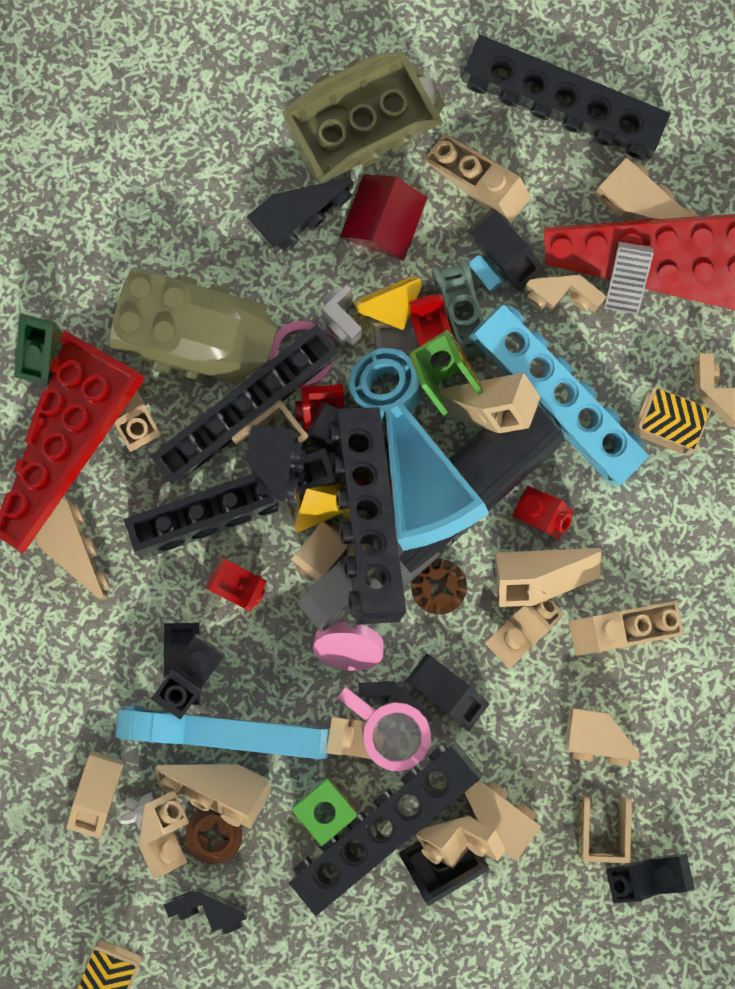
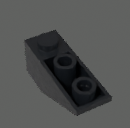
(290, 212)

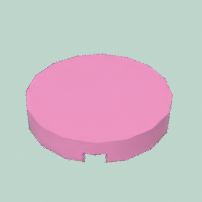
(348, 647)

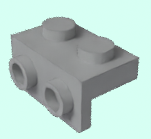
(340, 324)

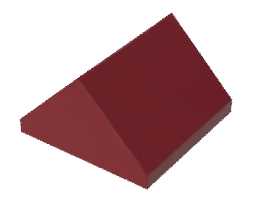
(384, 215)

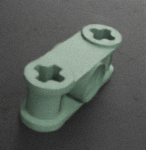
(459, 292)

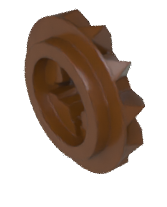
(441, 603)
(199, 844)

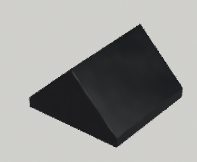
(439, 880)

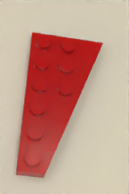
(689, 258)
(66, 429)

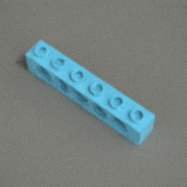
(628, 450)

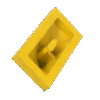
(391, 302)
(316, 506)

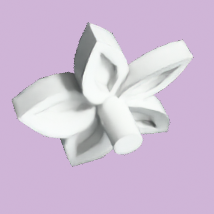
(136, 810)

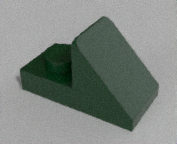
(36, 348)

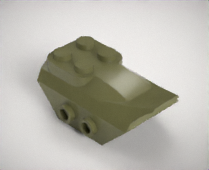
(362, 114)
(191, 328)

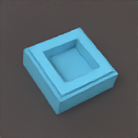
(486, 272)

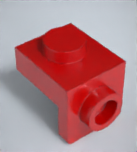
(428, 318)
(311, 399)
(543, 512)
(236, 584)

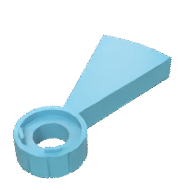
(427, 489)
(224, 733)

